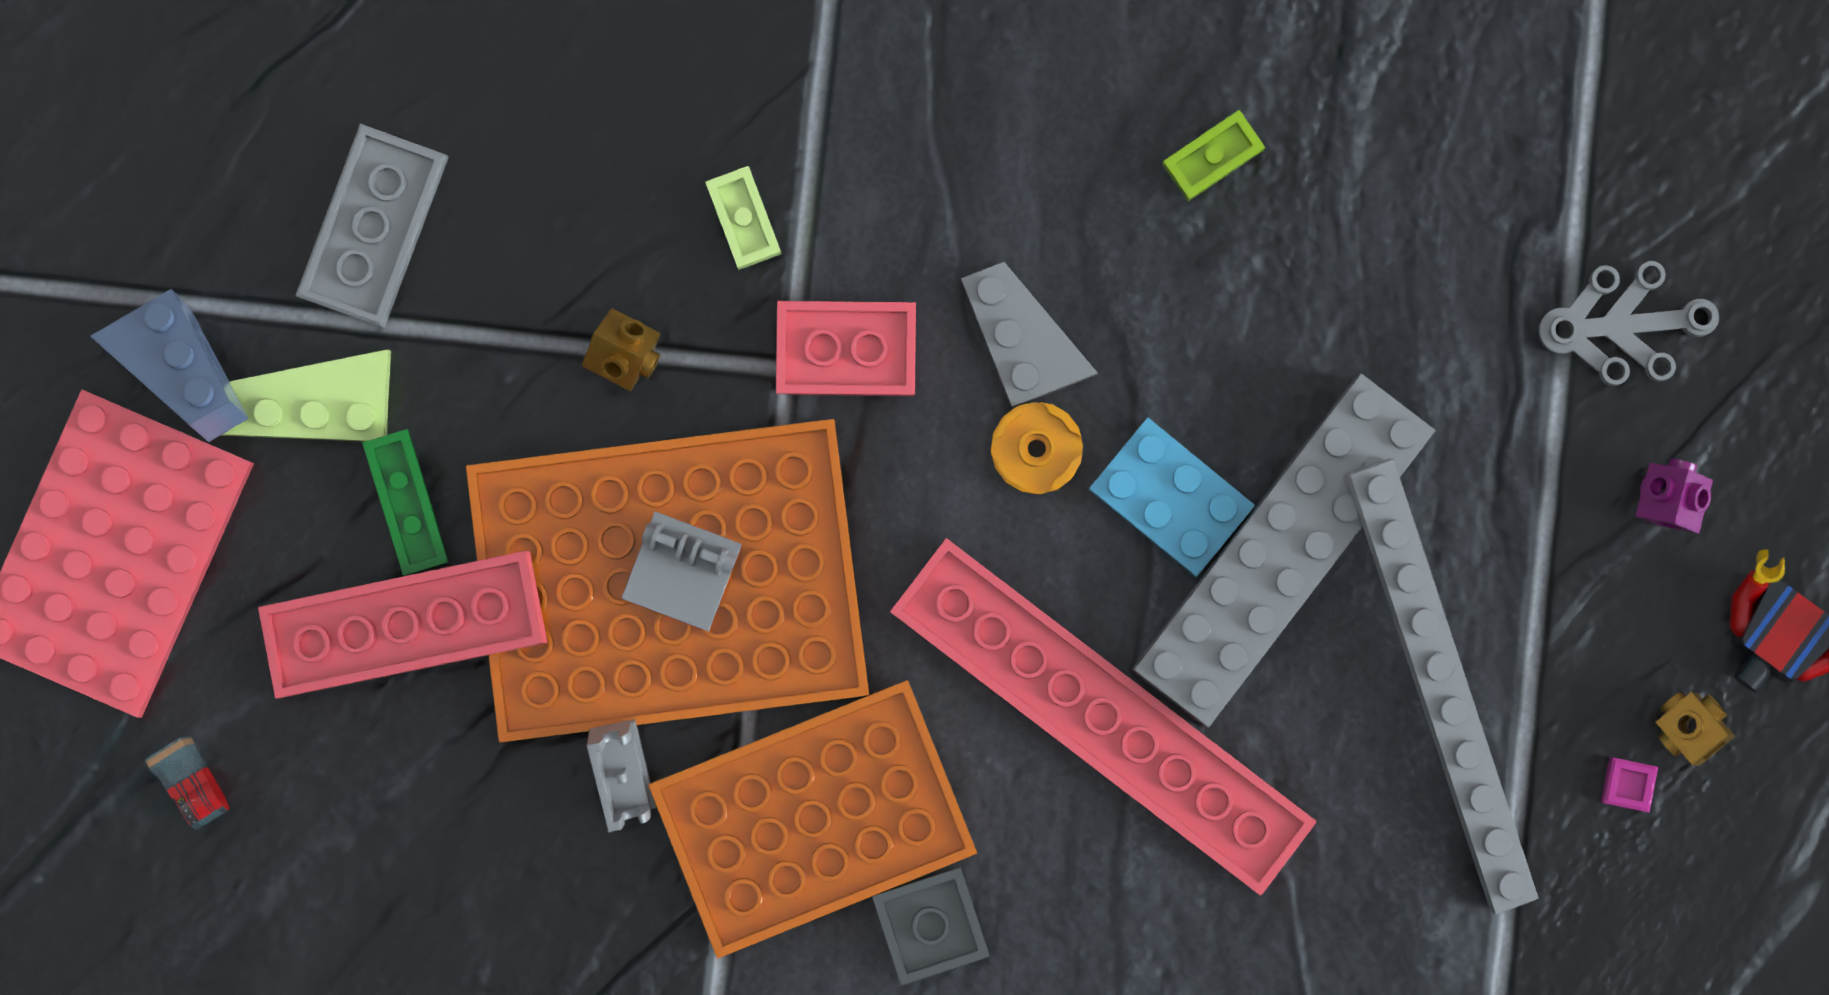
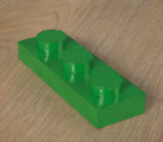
(405, 502)

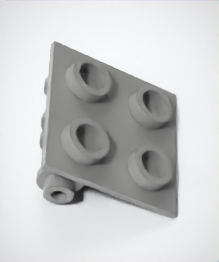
(681, 571)

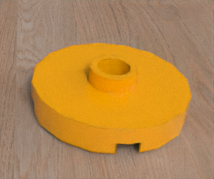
(1040, 423)

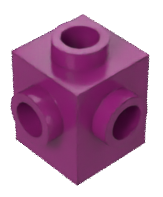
(1674, 496)

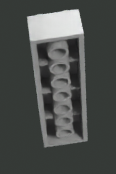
(1278, 554)

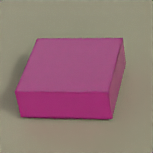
(1629, 784)

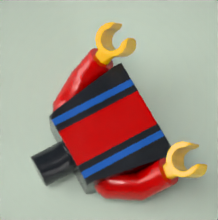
(1777, 629)

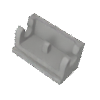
(620, 773)

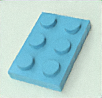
(1171, 497)

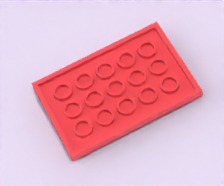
(114, 552)

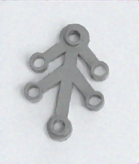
(1620, 325)

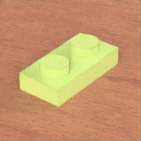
(743, 217)

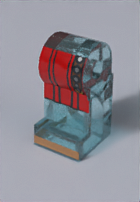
(189, 782)

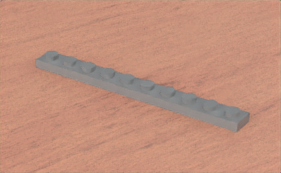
(1442, 686)

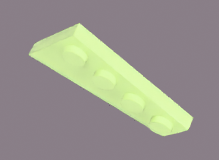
(318, 401)

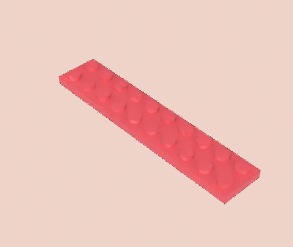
(1103, 717)

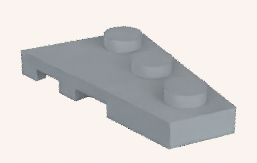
(1022, 337)

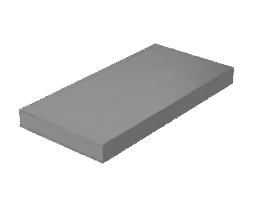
(372, 226)

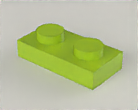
(1213, 155)

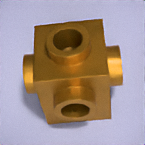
(622, 350)
(1709, 734)

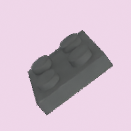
(930, 926)

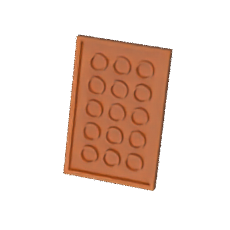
(812, 819)

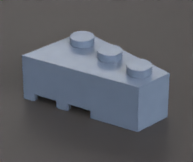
(175, 361)

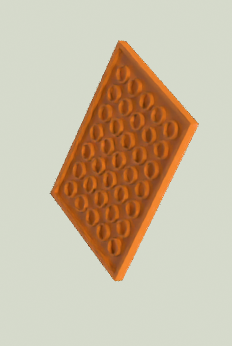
(783, 623)

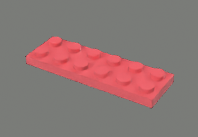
(402, 624)

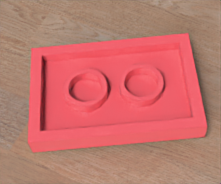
(846, 348)

